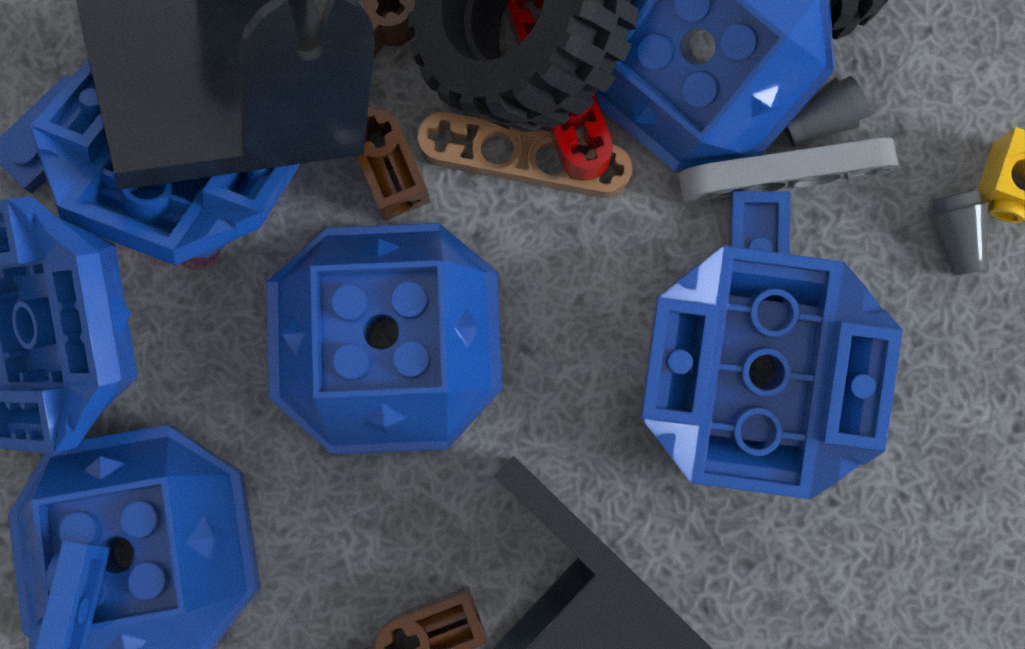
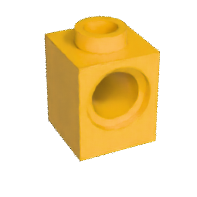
(996, 184)

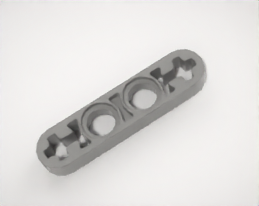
(789, 170)

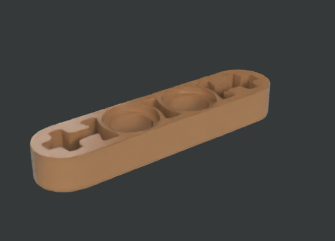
(522, 164)

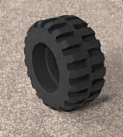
(540, 80)

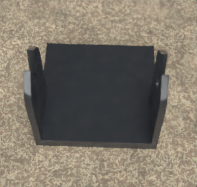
(227, 84)
(597, 597)

